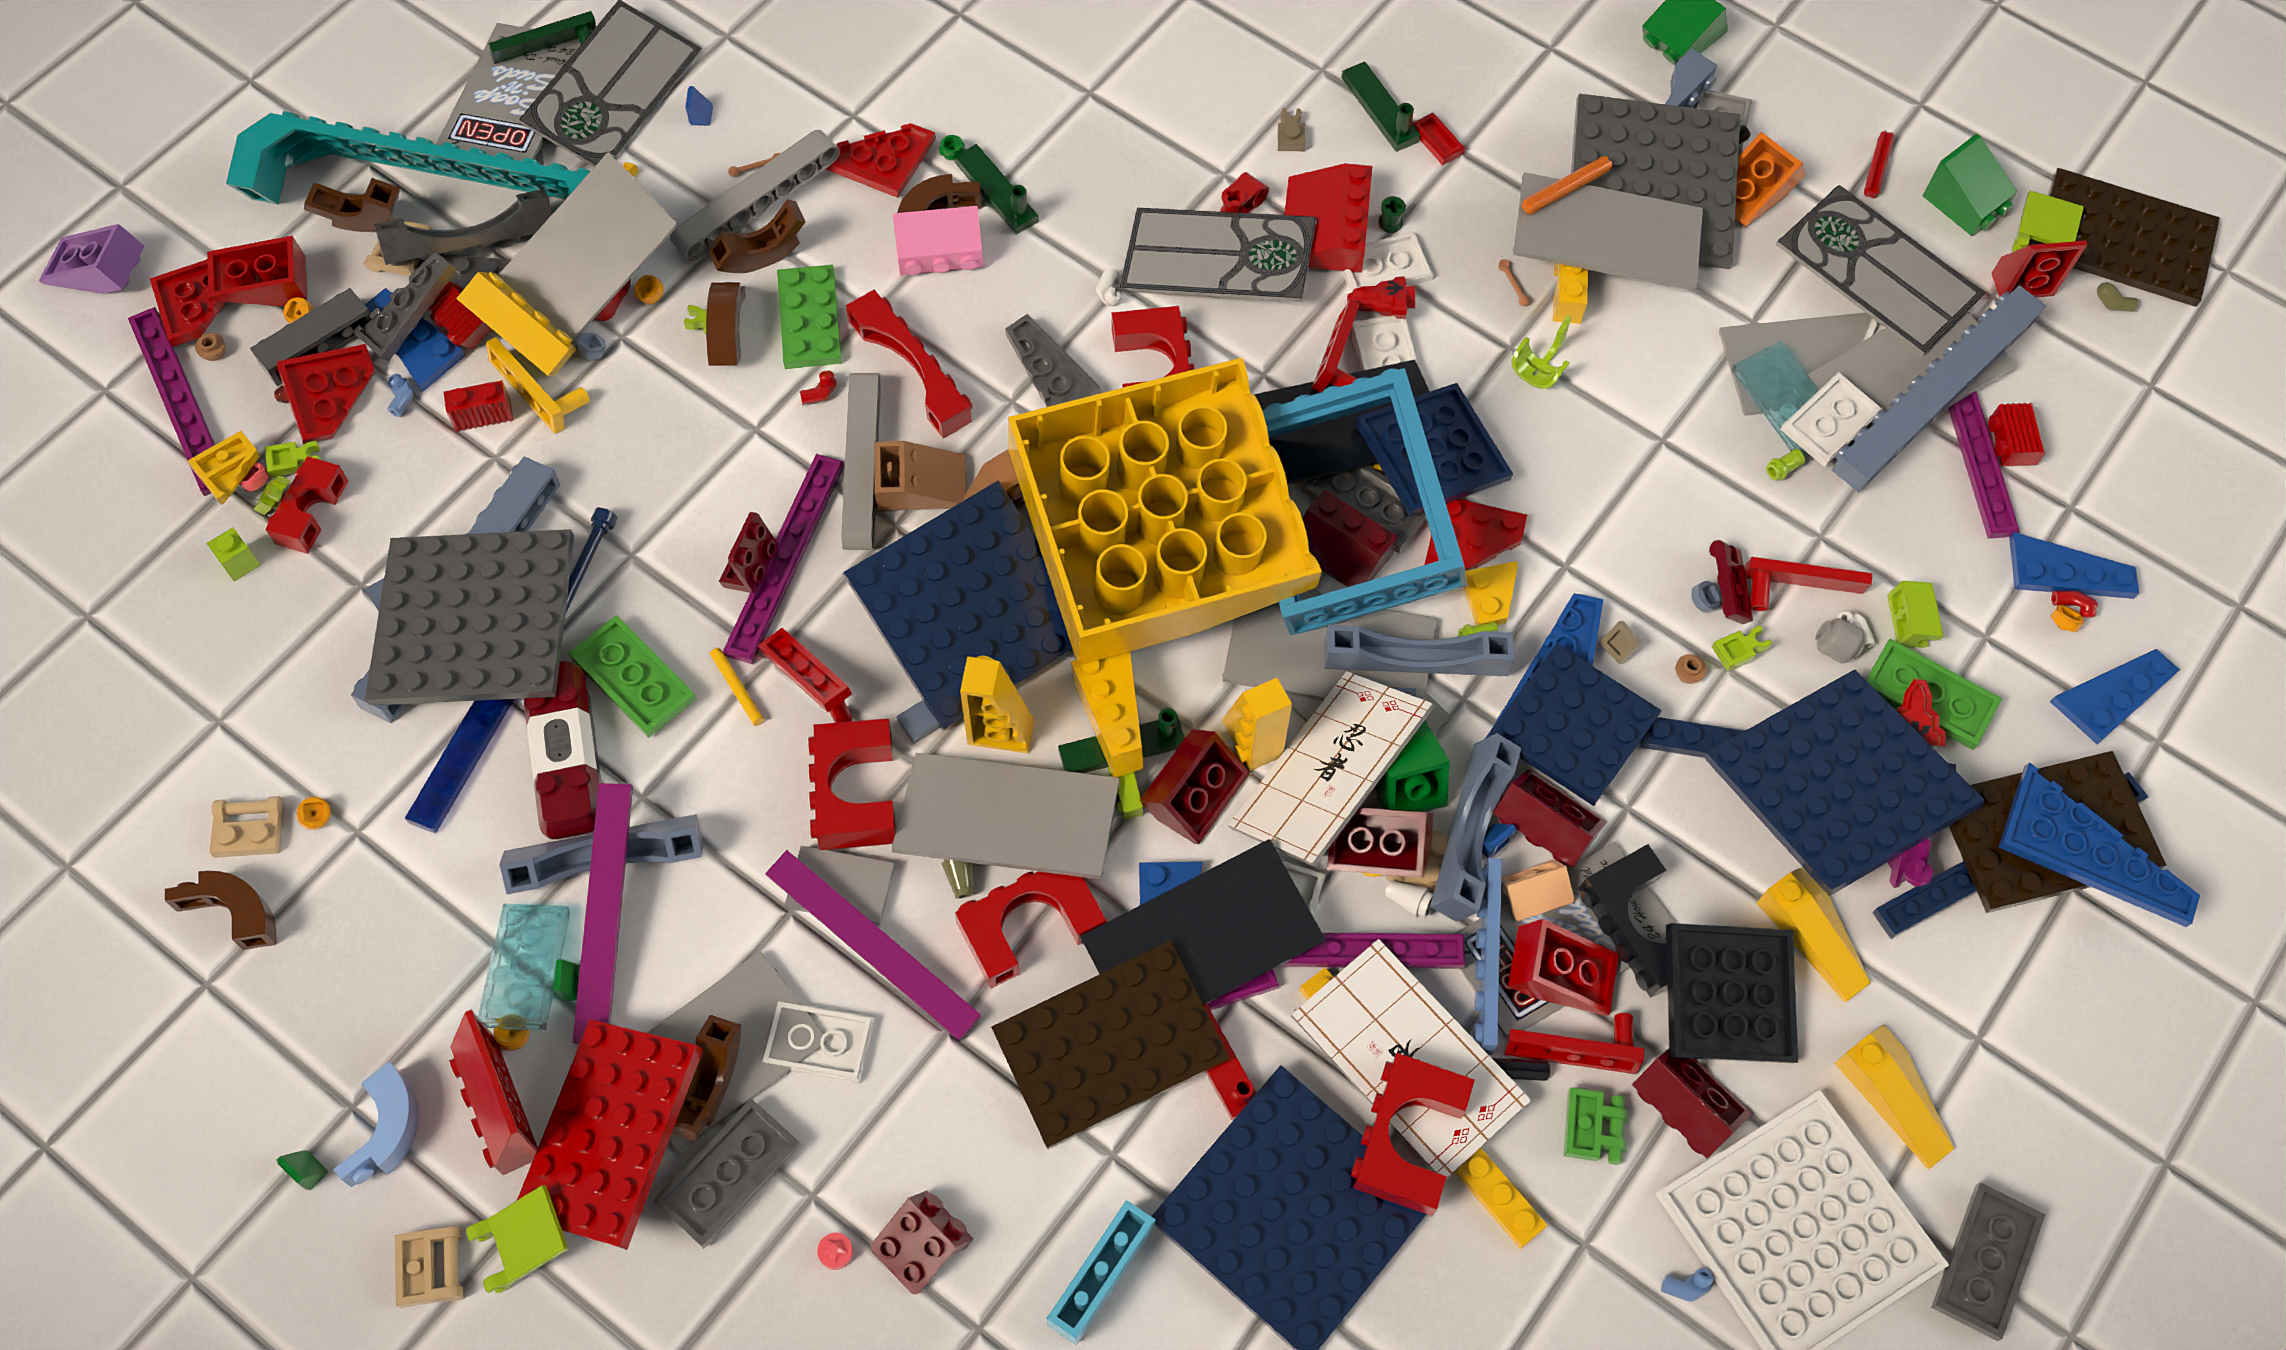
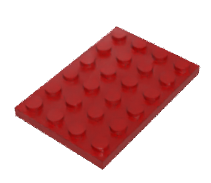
(611, 1129)

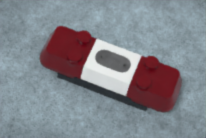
(564, 756)

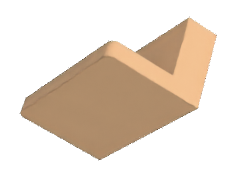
(1537, 889)

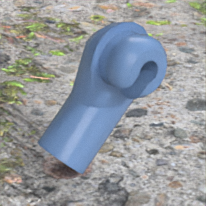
(402, 392)
(1691, 1288)

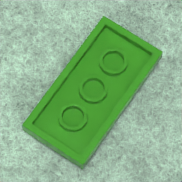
(809, 316)
(632, 676)
(1961, 704)

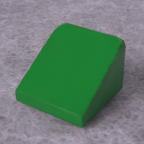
(566, 980)
(302, 1168)

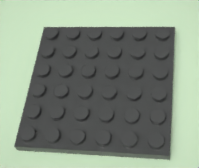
(1666, 156)
(471, 617)

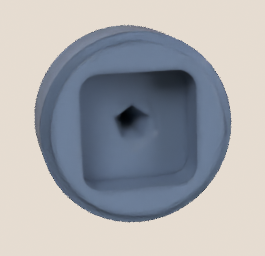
(590, 346)
(1706, 596)

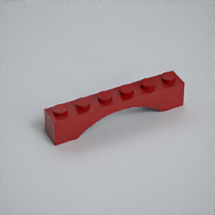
(877, 324)

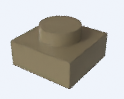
(1621, 642)

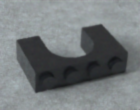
(1608, 897)

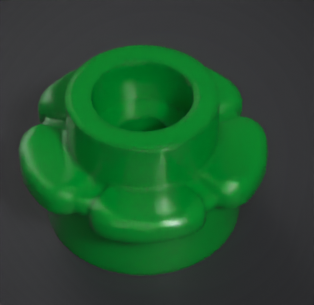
(951, 146)

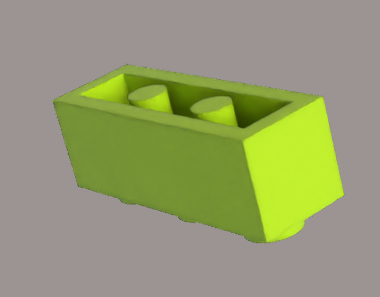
(1128, 796)

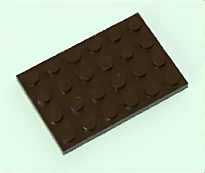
(2139, 237)
(2010, 880)
(1109, 1044)

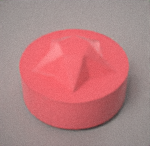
(255, 478)
(835, 1251)

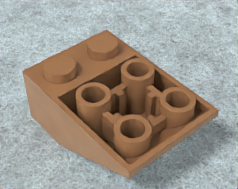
(999, 469)
(917, 476)

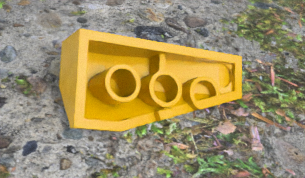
(1818, 932)
(1891, 1084)

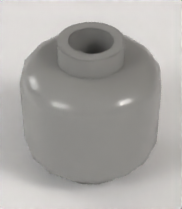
(1839, 640)

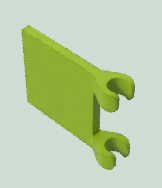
(2047, 220)
(525, 1236)

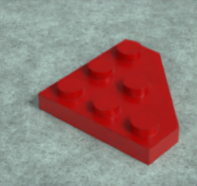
(884, 158)
(185, 302)
(325, 388)
(1481, 532)

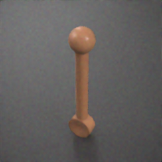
(734, 171)
(1504, 266)

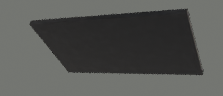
(1333, 444)
(1221, 923)

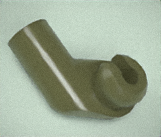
(2114, 300)

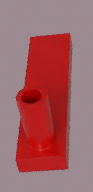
(1328, 371)
(1765, 571)
(808, 674)
(1615, 1057)
(1230, 1078)

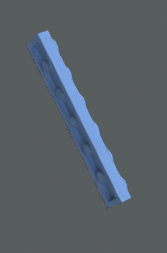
(1487, 968)

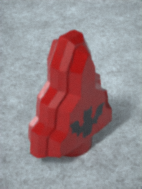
(1386, 298)
(1919, 714)

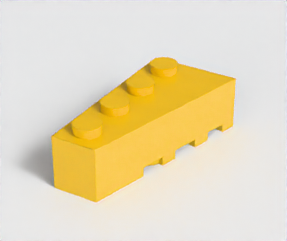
(517, 322)
(1111, 706)
(993, 708)
(1259, 724)

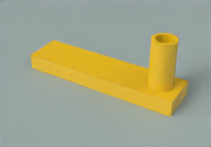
(548, 410)

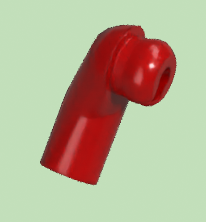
(822, 391)
(2075, 598)

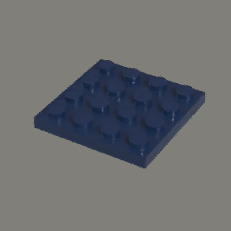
(1457, 441)
(1576, 723)

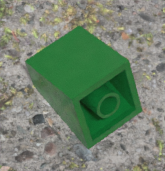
(1685, 25)
(1971, 187)
(1417, 776)

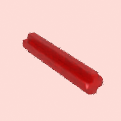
(1879, 164)

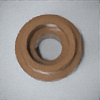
(210, 347)
(1690, 676)

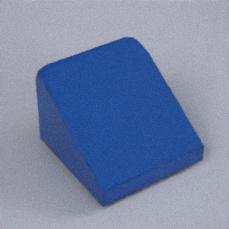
(698, 108)
(1496, 838)

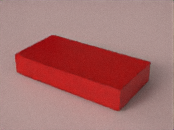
(1438, 139)

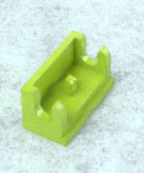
(1915, 614)

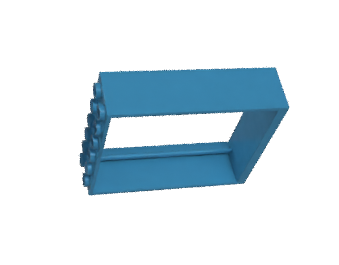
(1400, 587)

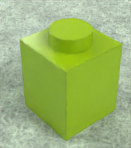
(233, 554)

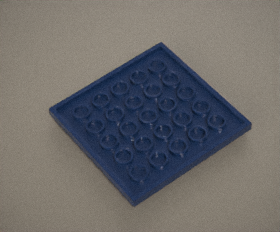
(963, 591)
(1843, 781)
(1281, 1217)

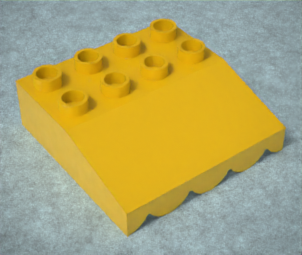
(1160, 509)

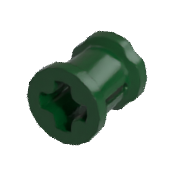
(1392, 210)

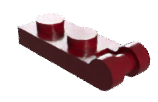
(1732, 581)

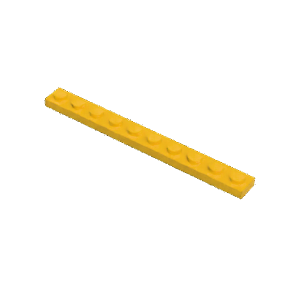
(1478, 1173)

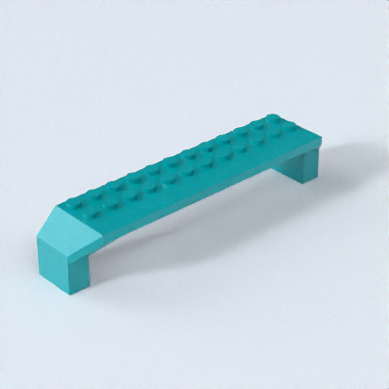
(286, 140)

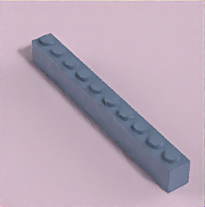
(1938, 388)
(511, 510)

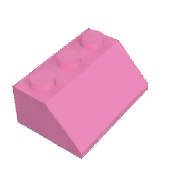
(938, 240)

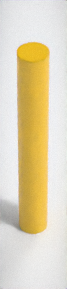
(737, 686)

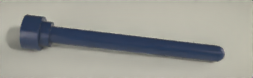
(602, 522)

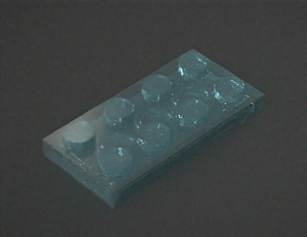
(1776, 386)
(523, 966)

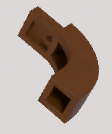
(941, 193)
(354, 211)
(759, 248)
(723, 323)
(251, 917)
(712, 1076)

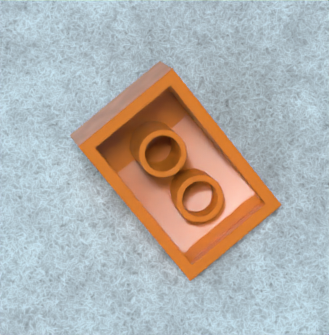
(1764, 178)

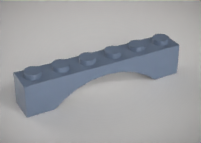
(1690, 78)
(1365, 650)
(548, 862)
(1461, 878)

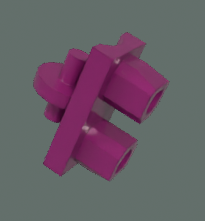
(1912, 866)

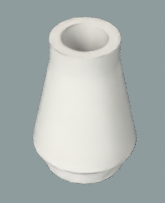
(1410, 897)

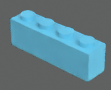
(1101, 1272)

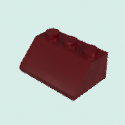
(1346, 541)
(1195, 785)
(1549, 818)
(1383, 843)
(1691, 1102)

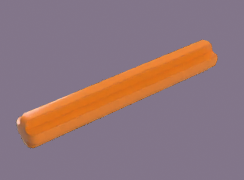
(1566, 185)

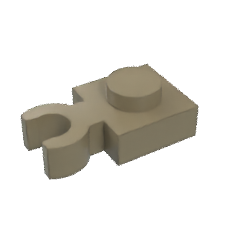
(1291, 132)

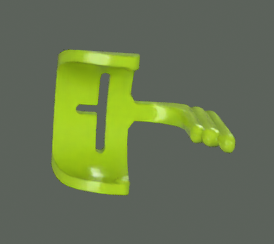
(1552, 373)

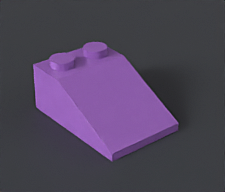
(94, 260)

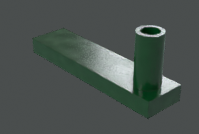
(543, 37)
(1390, 118)
(1005, 198)
(1156, 738)

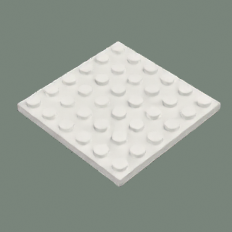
(1801, 1229)

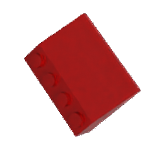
(1341, 207)
(492, 1096)

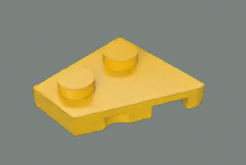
(225, 465)
(1491, 592)

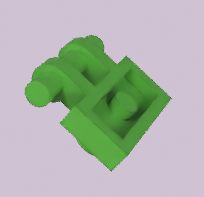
(1584, 1126)

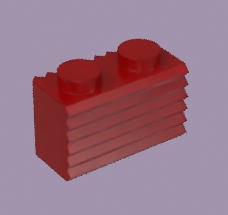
(463, 325)
(478, 405)
(2016, 434)

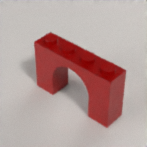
(1153, 329)
(834, 749)
(984, 919)
(1381, 1168)

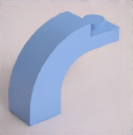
(394, 1128)

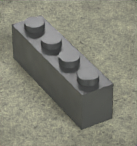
(316, 332)

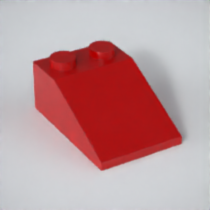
(2037, 267)
(258, 273)
(1563, 968)

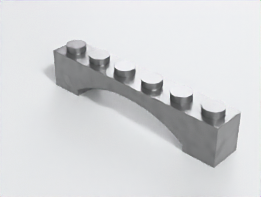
(403, 242)

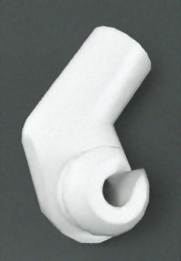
(1105, 290)
(1861, 623)

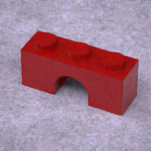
(313, 483)

